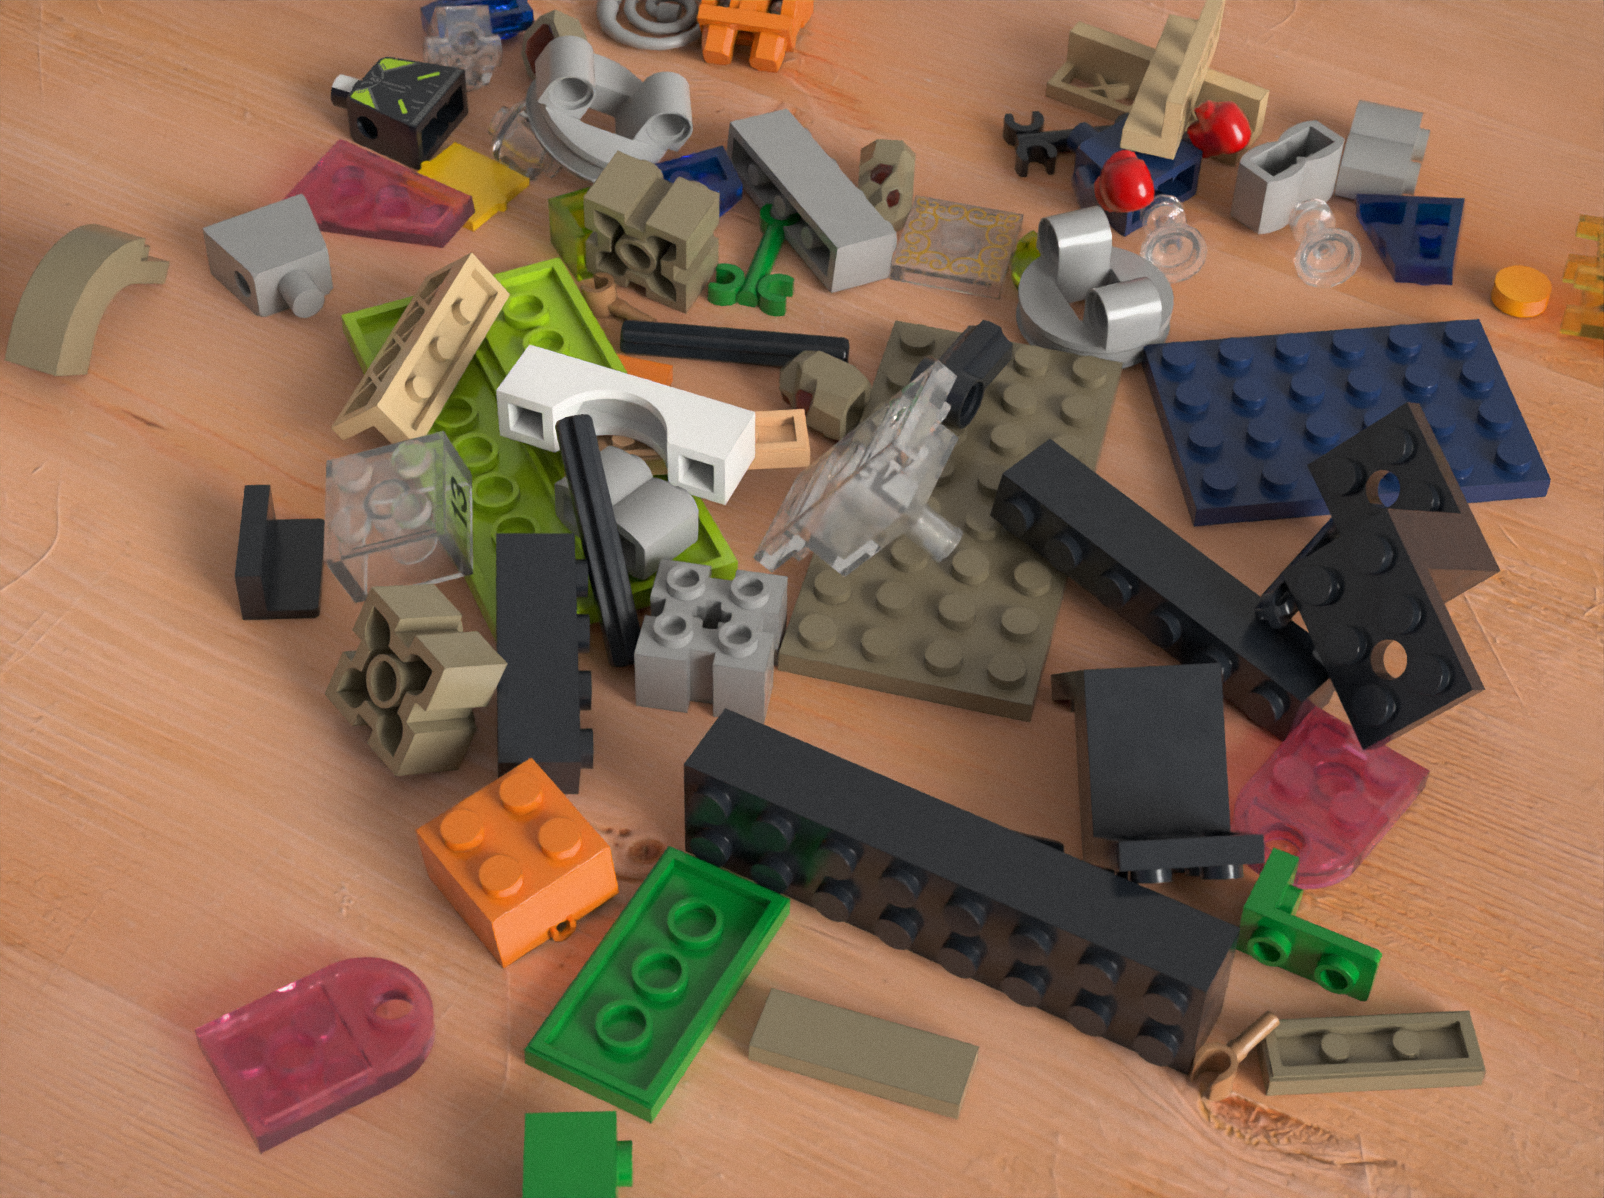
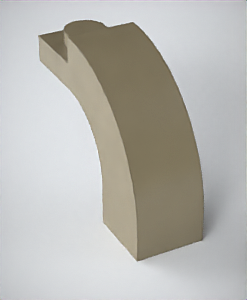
(71, 292)

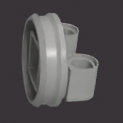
(573, 78)
(1124, 293)

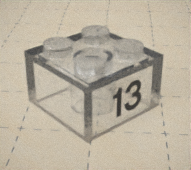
(398, 516)

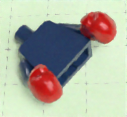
(1129, 180)

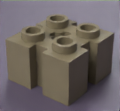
(652, 231)
(415, 679)

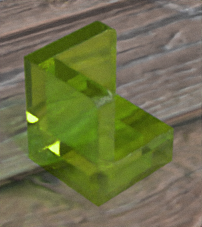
(569, 231)

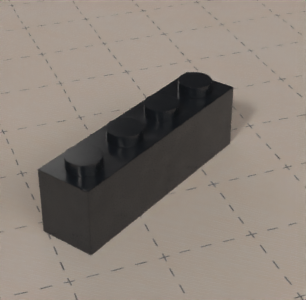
(541, 643)

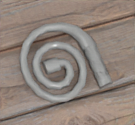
(666, 13)

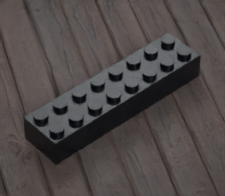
(959, 890)

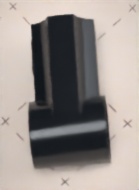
(976, 361)

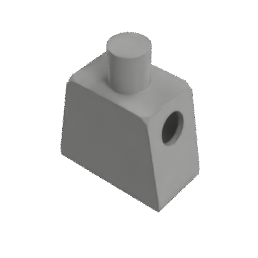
(272, 258)

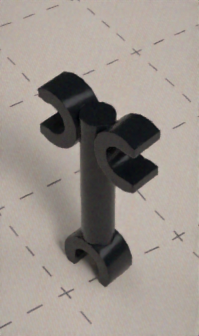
(1038, 146)

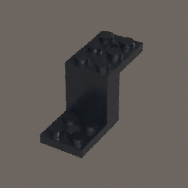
(1392, 577)
(1155, 773)

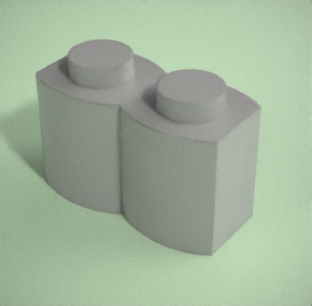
(1382, 151)
(1284, 173)
(650, 513)

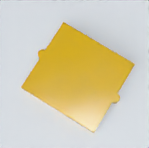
(478, 176)

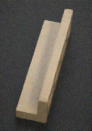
(1117, 70)
(1173, 82)
(425, 353)

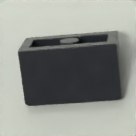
(277, 561)

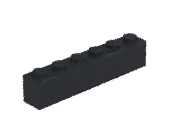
(1161, 586)

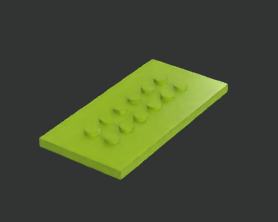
(510, 478)

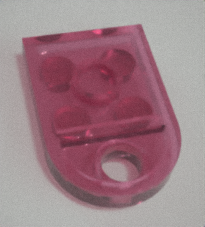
(1327, 798)
(318, 1046)

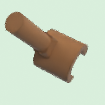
(605, 302)
(1225, 1058)

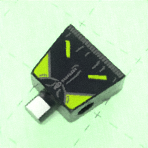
(403, 107)

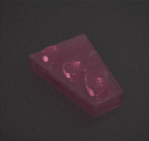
(381, 200)

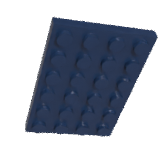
(1263, 407)

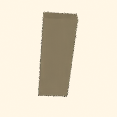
(864, 1053)
(1371, 1053)

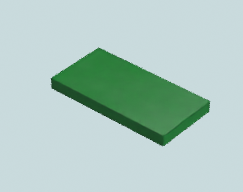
(657, 983)

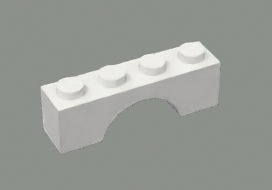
(698, 438)

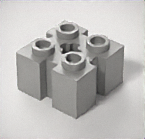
(710, 640)

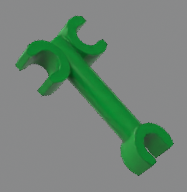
(757, 285)

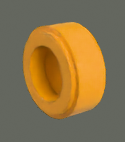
(1521, 291)

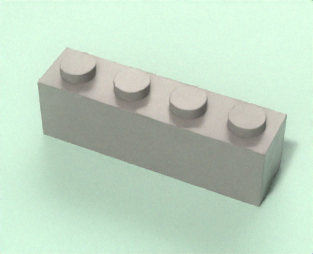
(838, 227)

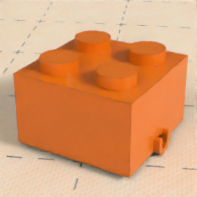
(518, 862)

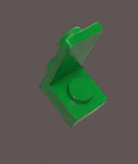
(1285, 941)

